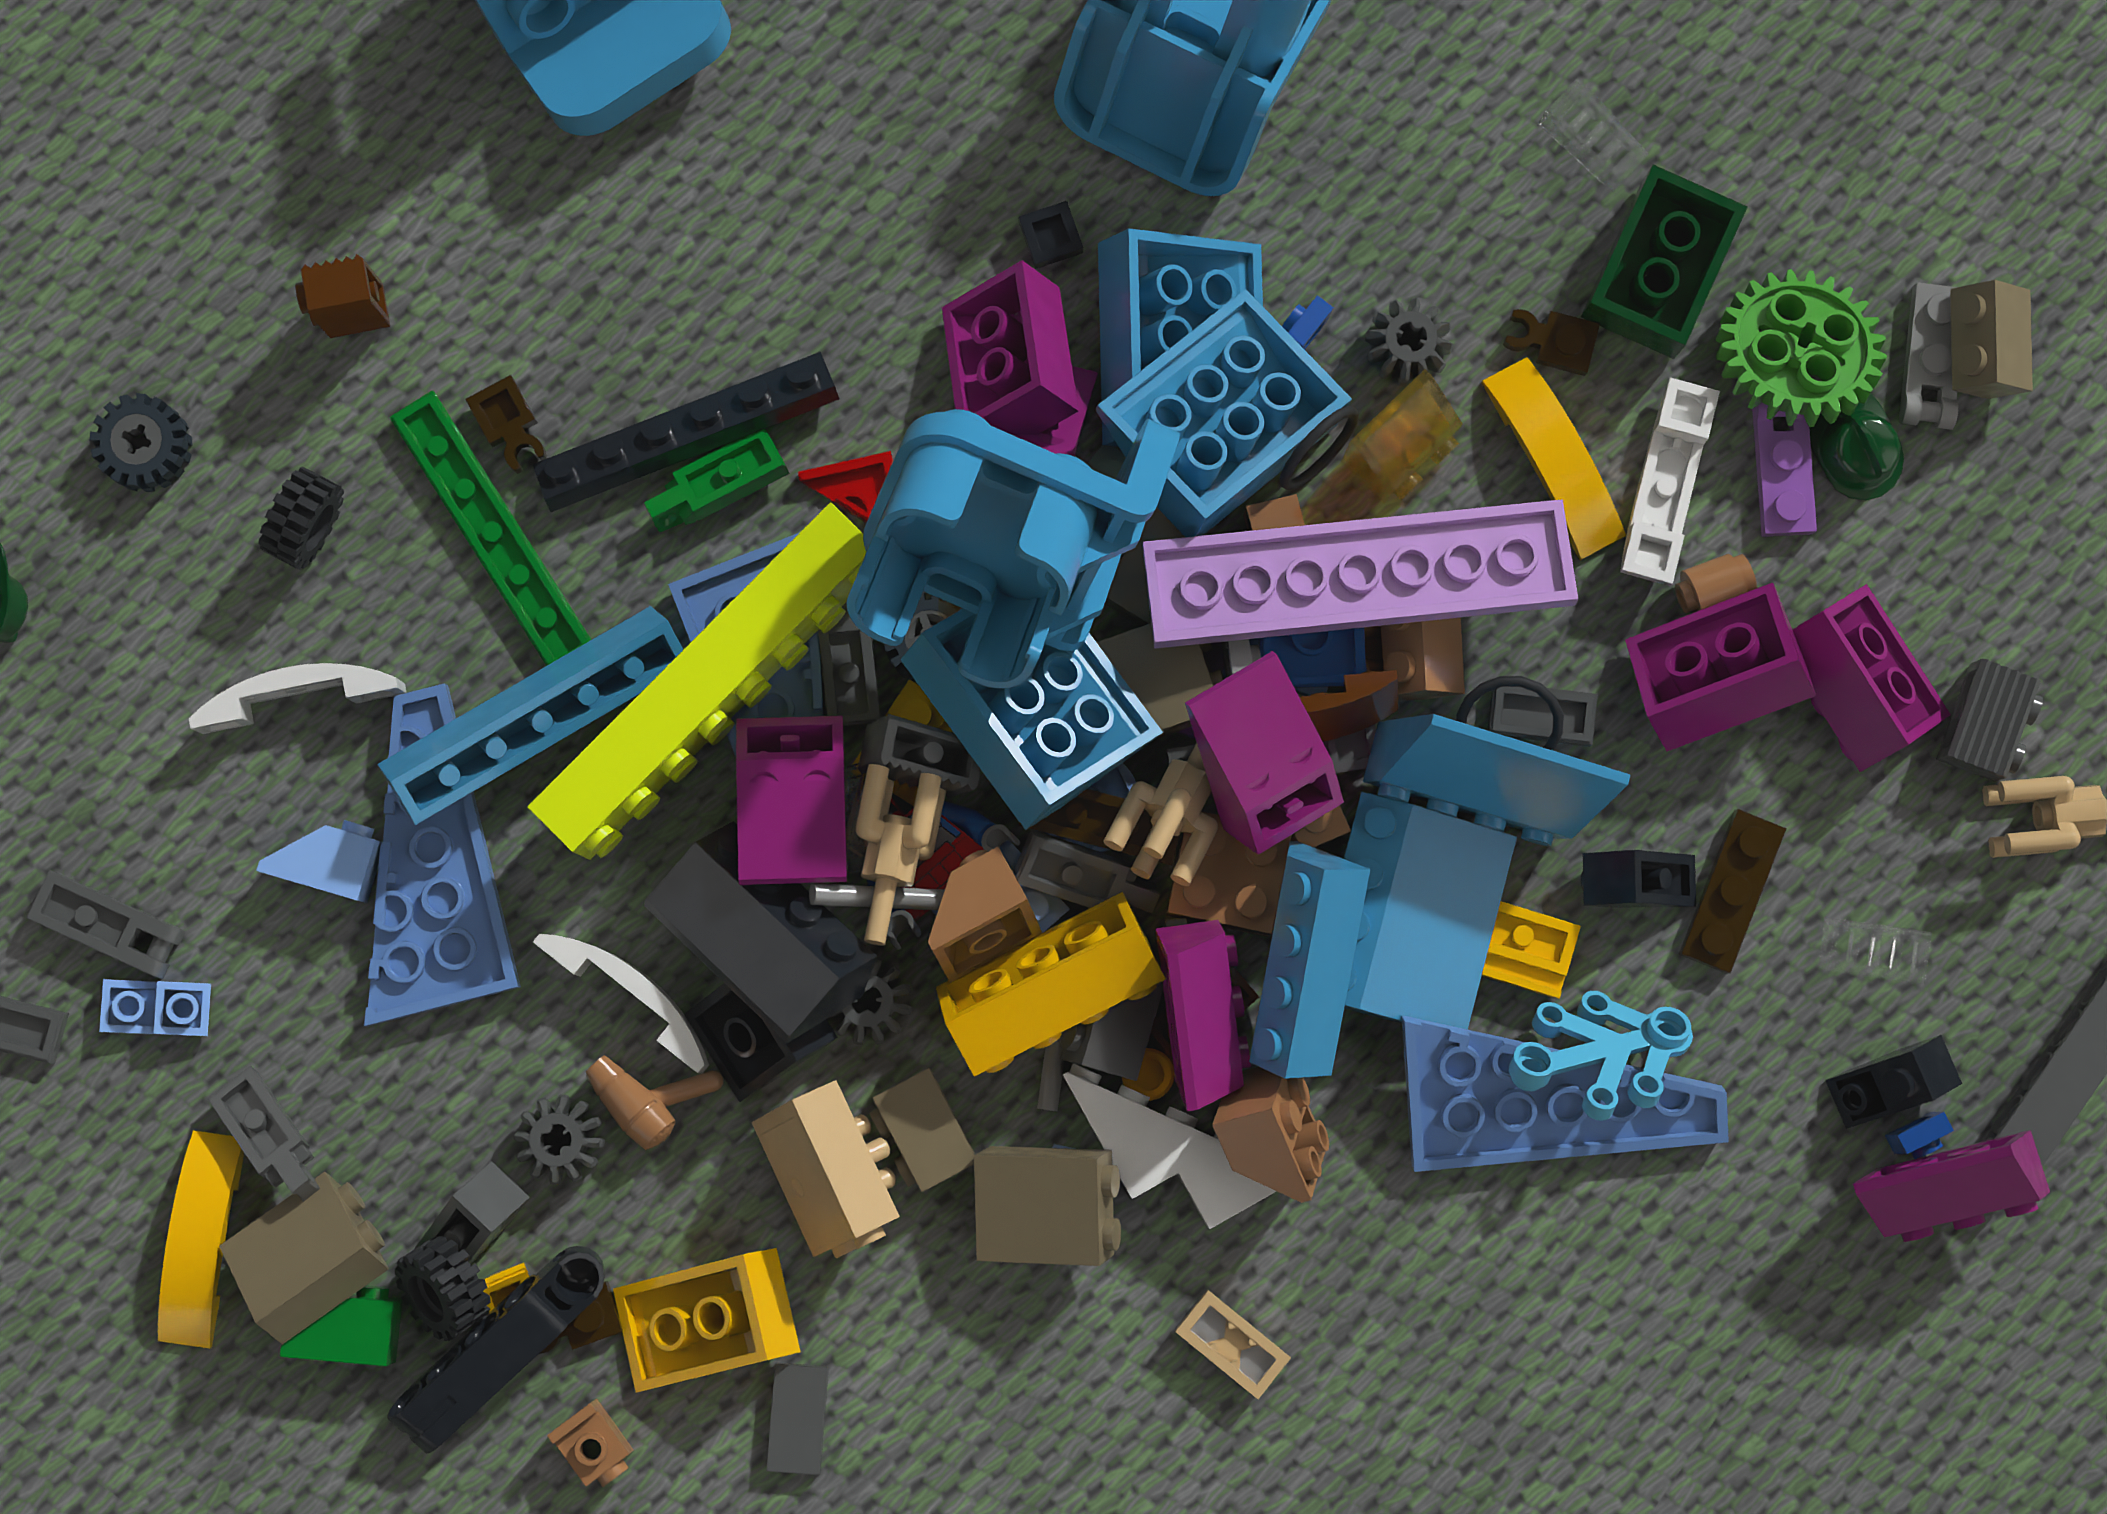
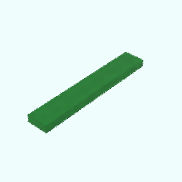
(490, 528)

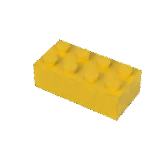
(1049, 985)

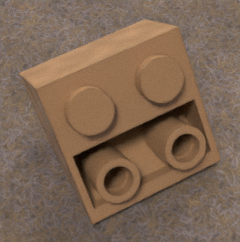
(1423, 653)
(1272, 1133)

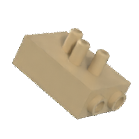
(829, 1170)

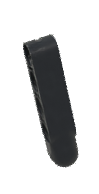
(498, 1348)

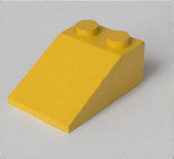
(706, 1319)

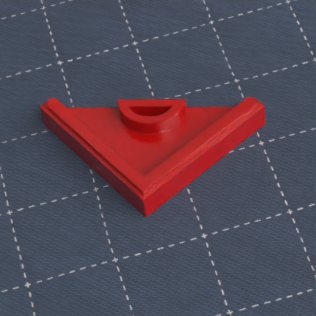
(851, 483)

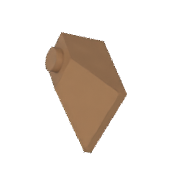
(980, 915)

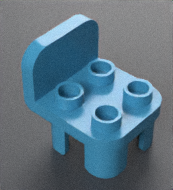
(606, 57)
(1182, 81)
(1003, 534)

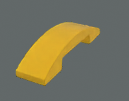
(1556, 455)
(193, 1240)

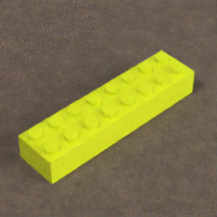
(704, 688)

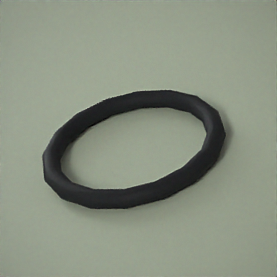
(1290, 465)
(1517, 681)

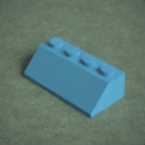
(1309, 963)

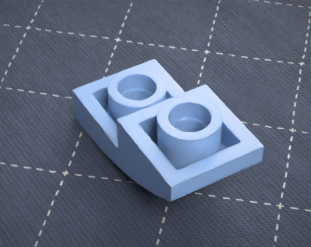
(155, 1007)

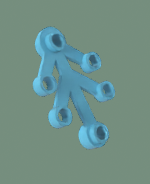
(1662, 1033)

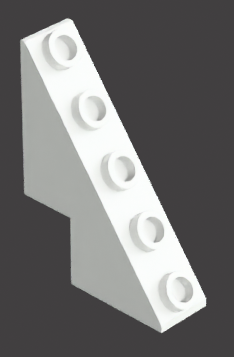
(1158, 1146)

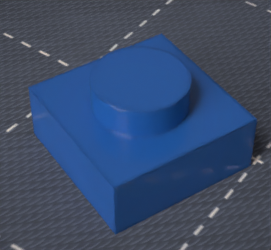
(1307, 323)
(1920, 1135)

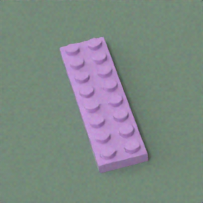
(1359, 573)

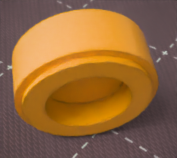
(1154, 1076)

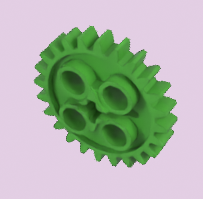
(1800, 348)

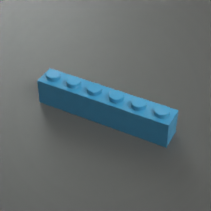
(531, 715)

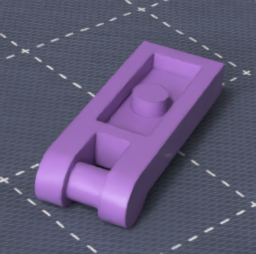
(1784, 476)

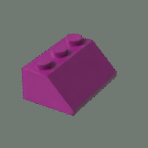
(1011, 352)
(1719, 667)
(1866, 679)
(1202, 1011)
(1955, 1187)

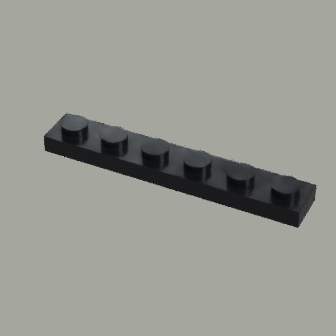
(685, 432)

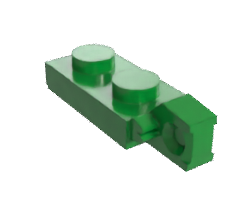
(717, 481)

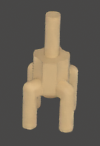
(1174, 809)
(2059, 813)
(894, 841)

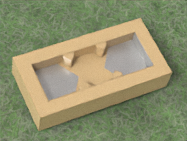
(1232, 1344)

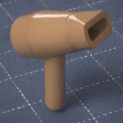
(644, 1111)

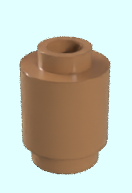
(1714, 582)

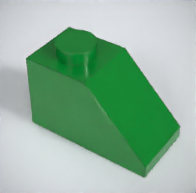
(355, 1331)

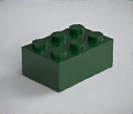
(1664, 262)

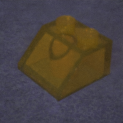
(1404, 439)

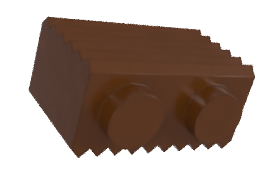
(343, 297)

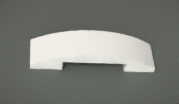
(1667, 481)
(233, 706)
(677, 1036)

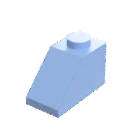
(329, 860)

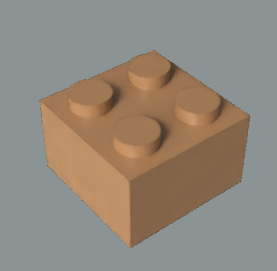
(1232, 885)

